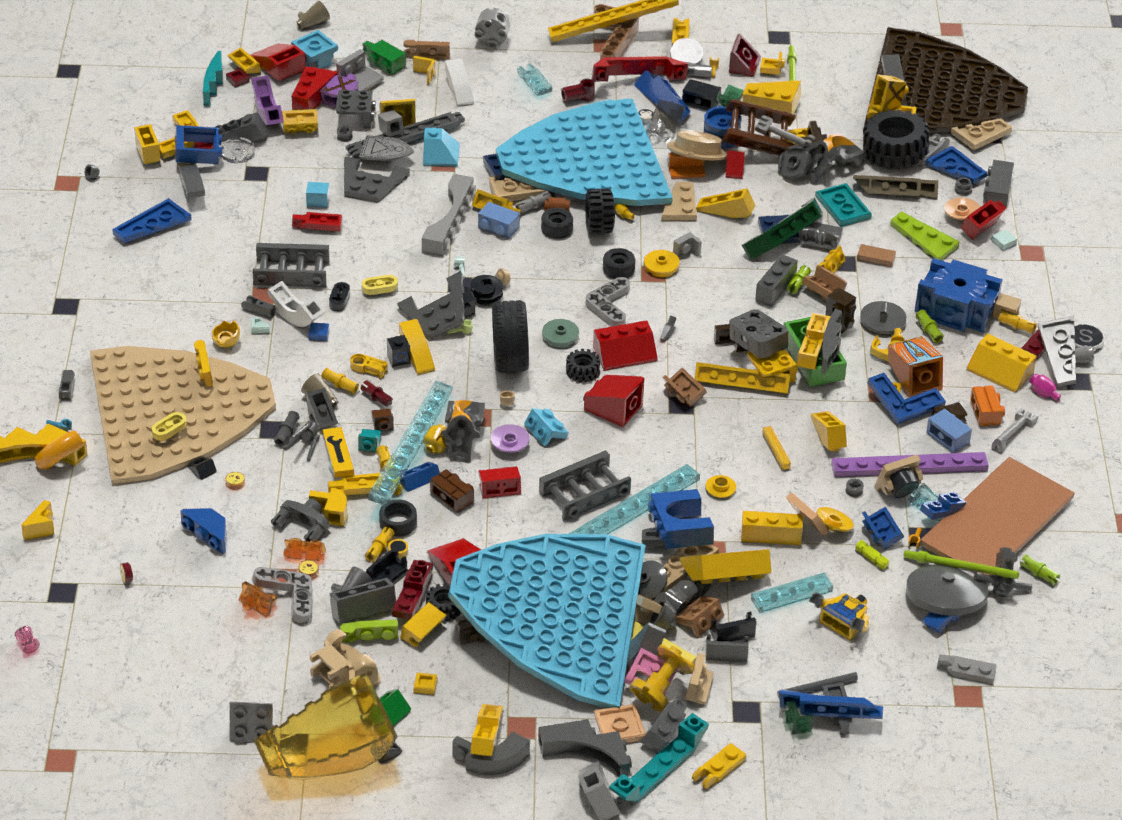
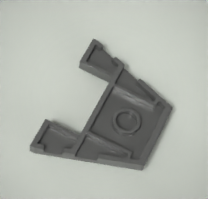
(367, 185)
(440, 314)

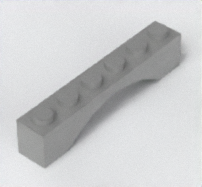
(438, 236)

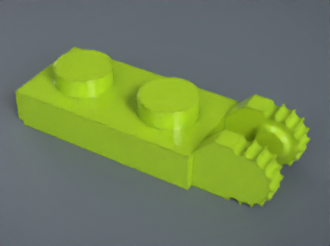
(370, 630)

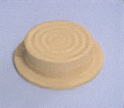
(697, 145)

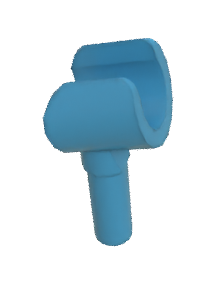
(64, 424)

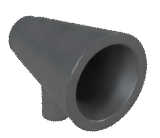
(354, 578)

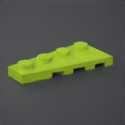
(930, 239)

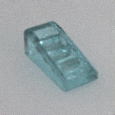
(927, 494)

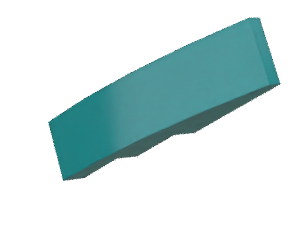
(212, 78)

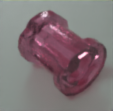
(28, 642)

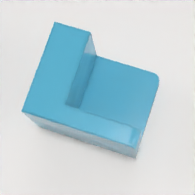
(317, 194)

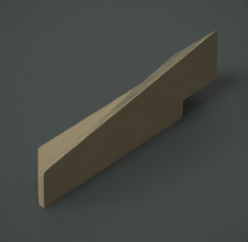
(897, 186)

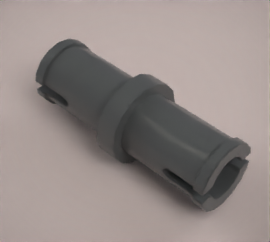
(286, 428)

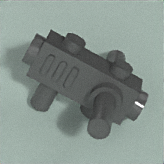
(1003, 585)

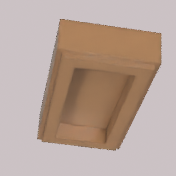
(876, 255)

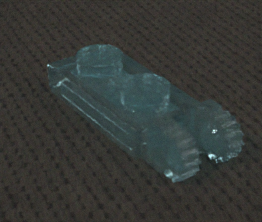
(535, 79)

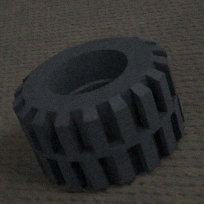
(599, 210)

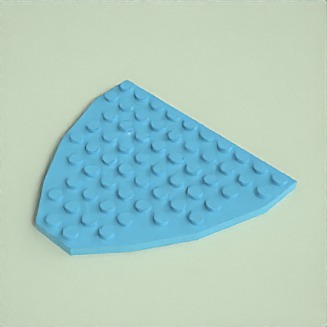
(588, 150)
(557, 607)

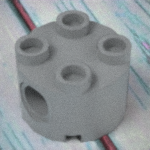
(492, 27)

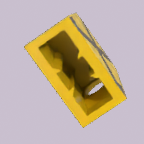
(888, 92)

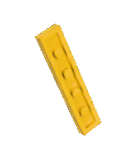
(741, 378)

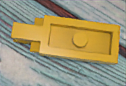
(482, 198)
(354, 484)

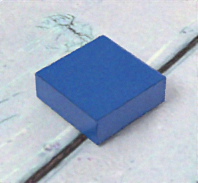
(318, 331)

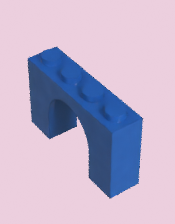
(676, 532)

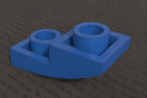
(944, 506)
(938, 622)

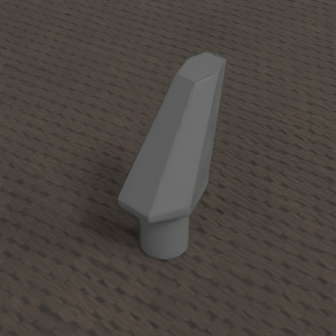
(668, 328)

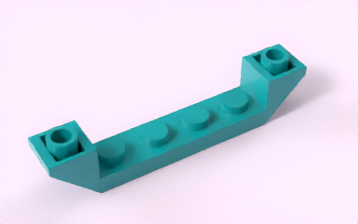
(664, 763)

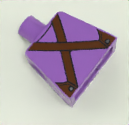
(330, 91)

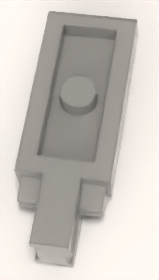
(967, 668)

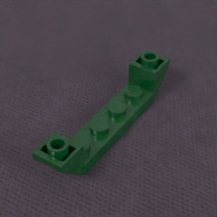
(783, 230)

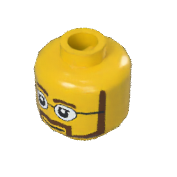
(434, 440)

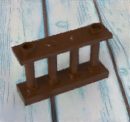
(750, 139)

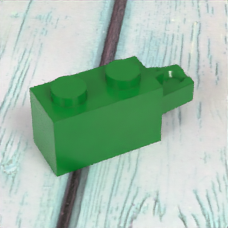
(385, 56)

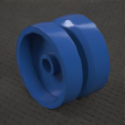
(717, 122)

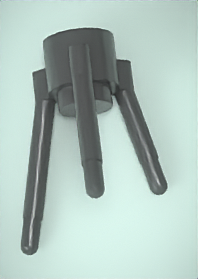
(307, 432)

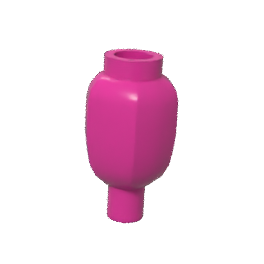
(1044, 386)

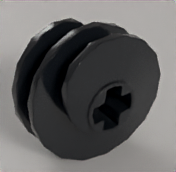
(486, 289)

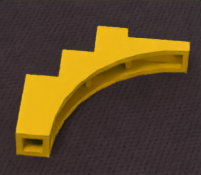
(25, 445)

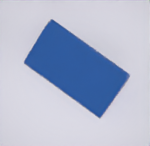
(419, 476)

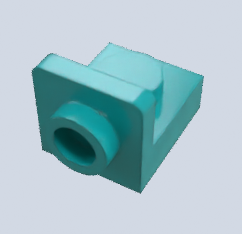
(369, 440)

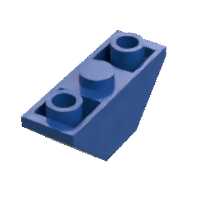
(207, 526)

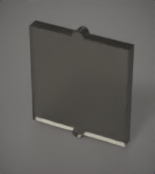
(669, 114)

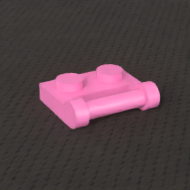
(646, 664)

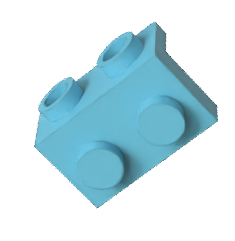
(545, 426)

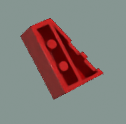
(308, 89)

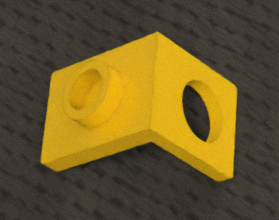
(426, 66)

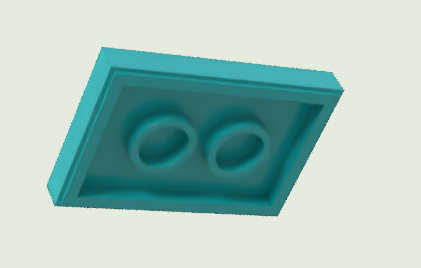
(843, 204)

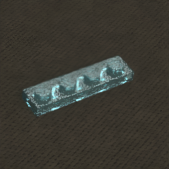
(791, 592)

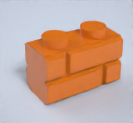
(987, 405)

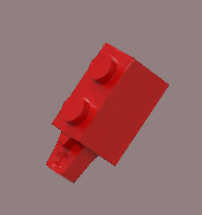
(983, 218)

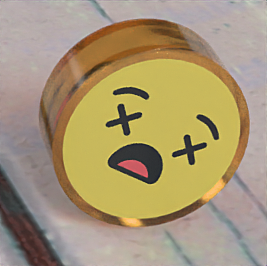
(235, 480)
(309, 567)

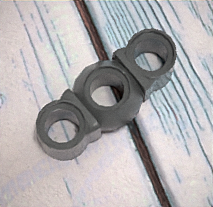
(685, 593)

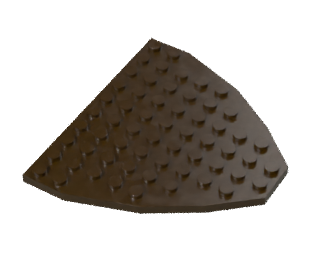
(951, 82)

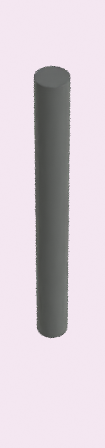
(818, 684)

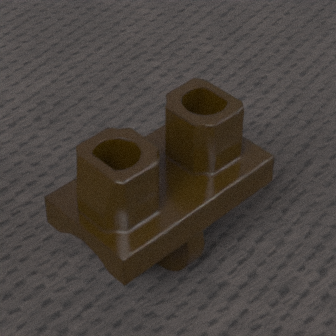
(468, 633)

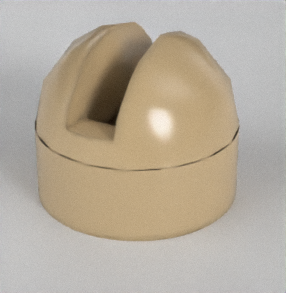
(507, 398)

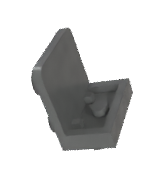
(357, 103)

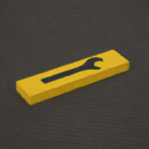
(338, 452)

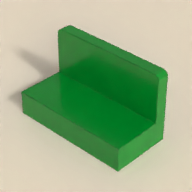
(395, 705)

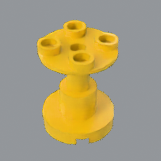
(657, 683)

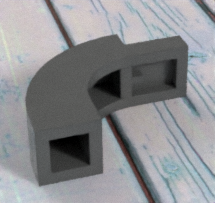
(505, 755)

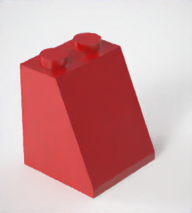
(615, 398)

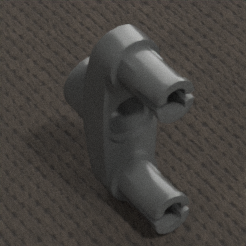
(305, 513)

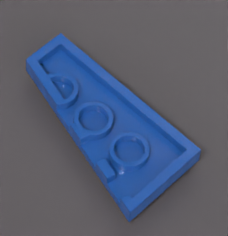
(151, 221)

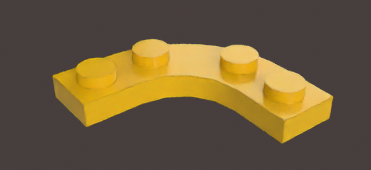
(184, 118)

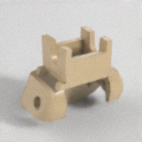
(342, 662)

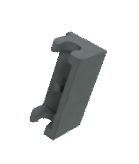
(727, 650)

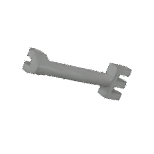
(765, 125)
(1021, 420)

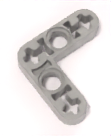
(597, 300)
(296, 588)

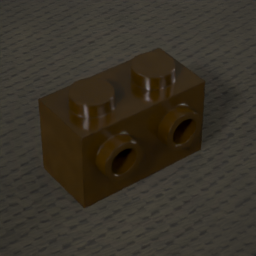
(845, 302)

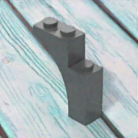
(581, 740)

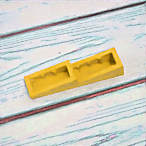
(813, 341)
(486, 729)

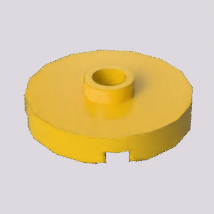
(661, 263)

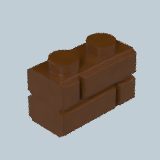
(452, 490)

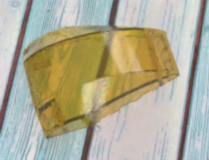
(331, 735)

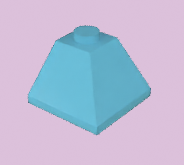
(440, 148)

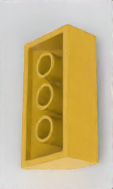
(727, 565)

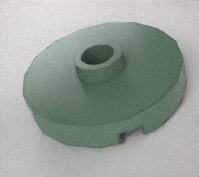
(560, 333)

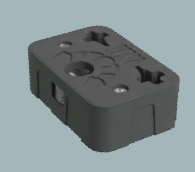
(758, 333)

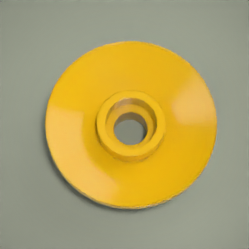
(835, 519)

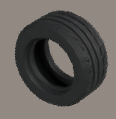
(510, 336)

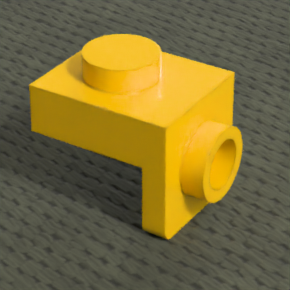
(772, 66)

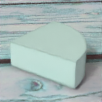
(259, 326)

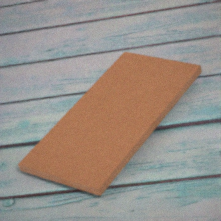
(997, 514)

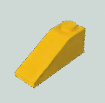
(729, 204)
(830, 430)

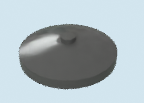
(946, 590)

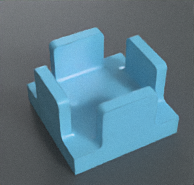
(317, 48)

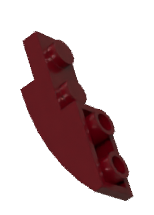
(413, 590)

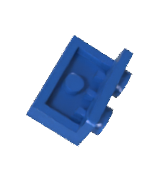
(883, 527)

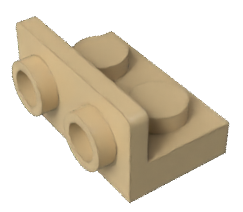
(700, 681)

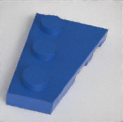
(957, 165)

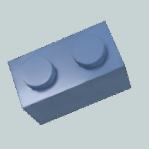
(498, 220)
(949, 430)

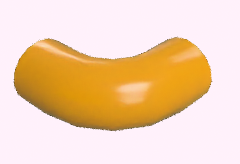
(58, 450)

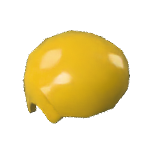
(226, 334)

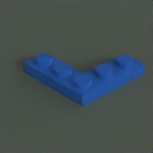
(901, 409)

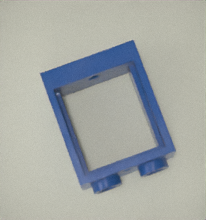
(197, 134)

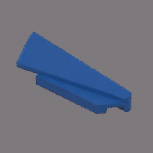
(659, 88)
(831, 705)

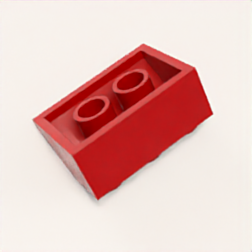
(625, 345)

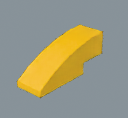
(419, 349)

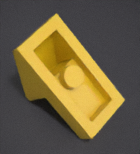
(39, 522)

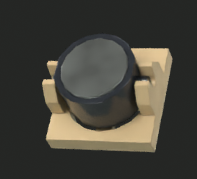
(902, 481)

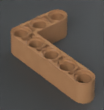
(621, 36)

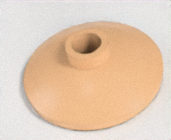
(960, 208)

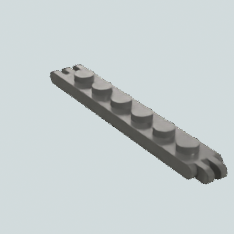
(415, 131)

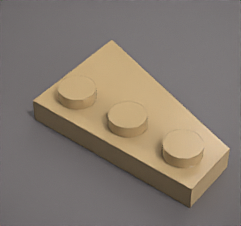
(683, 203)

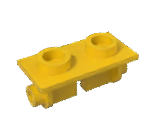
(833, 260)

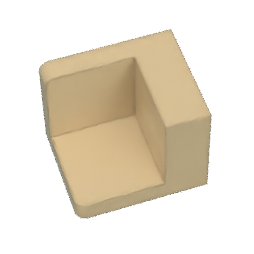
(1006, 303)

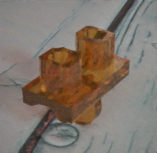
(254, 598)

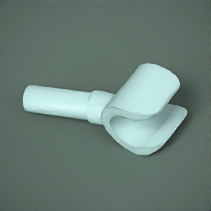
(459, 262)

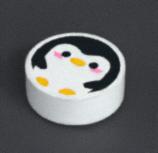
(645, 115)

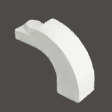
(292, 309)

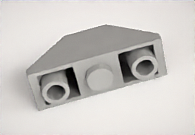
(598, 791)

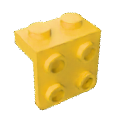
(777, 363)

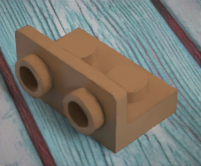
(700, 613)

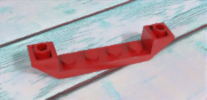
(655, 65)

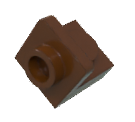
(382, 419)

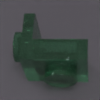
(730, 93)
(796, 723)

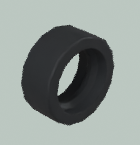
(398, 507)

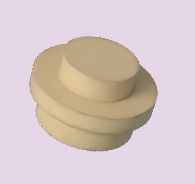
(504, 276)

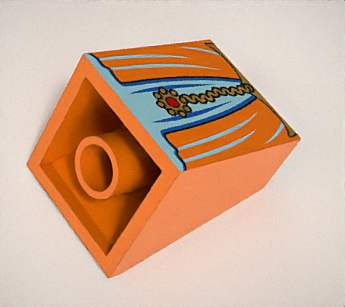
(916, 365)

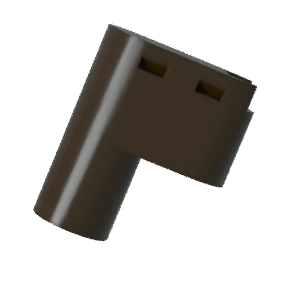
(955, 409)

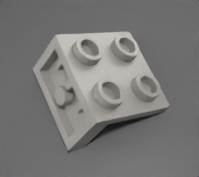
(355, 65)

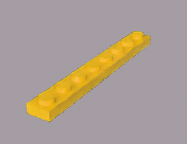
(608, 18)

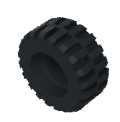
(896, 139)

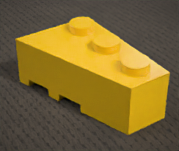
(774, 95)

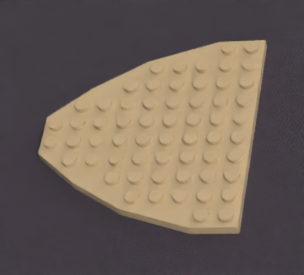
(148, 384)

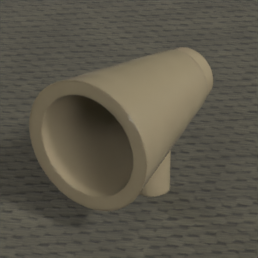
(316, 14)
(315, 383)

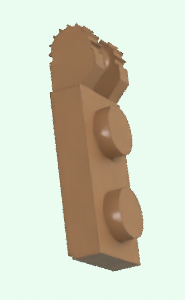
(427, 49)

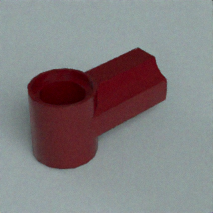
(583, 91)

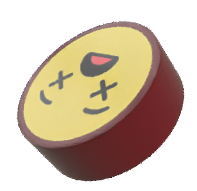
(126, 572)

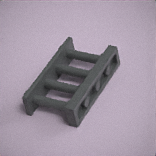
(291, 253)
(577, 472)

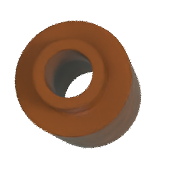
(556, 203)

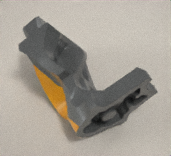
(835, 148)
(462, 420)

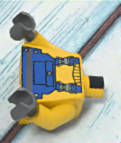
(843, 613)

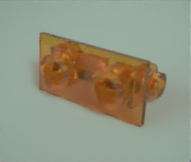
(314, 549)

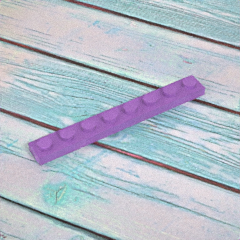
(929, 464)

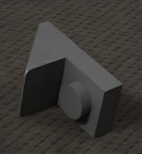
(321, 409)

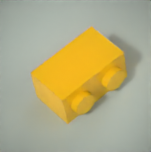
(147, 144)

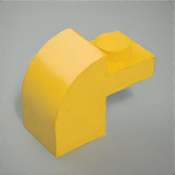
(333, 505)

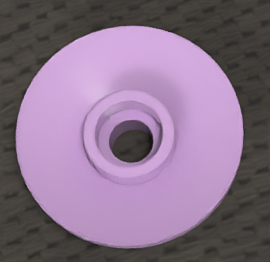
(510, 438)

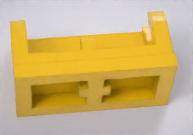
(421, 624)

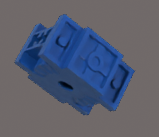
(958, 295)

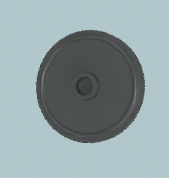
(883, 317)

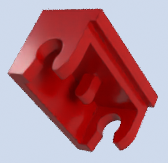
(500, 482)

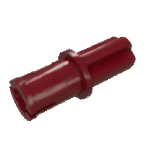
(376, 393)

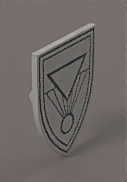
(384, 149)

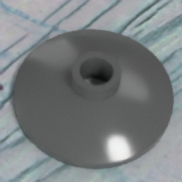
(655, 581)

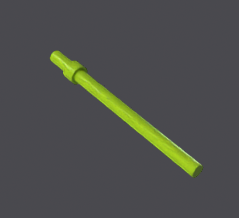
(792, 59)
(925, 557)

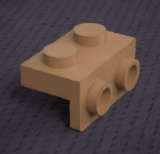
(824, 282)
(685, 387)

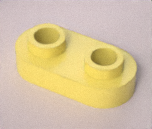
(379, 284)
(169, 426)

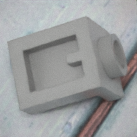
(687, 243)

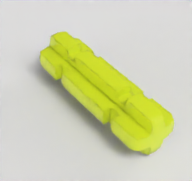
(872, 554)

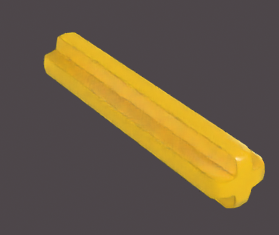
(776, 447)

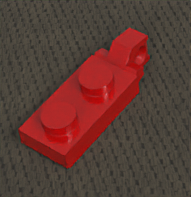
(318, 221)

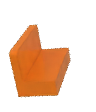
(684, 167)

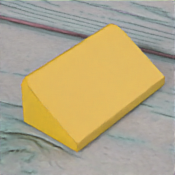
(244, 61)

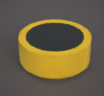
(400, 545)

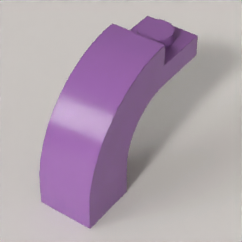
(265, 102)

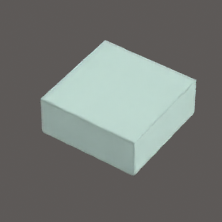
(1004, 239)

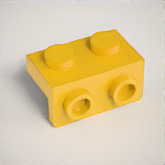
(300, 121)

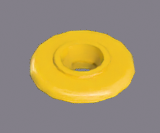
(720, 491)

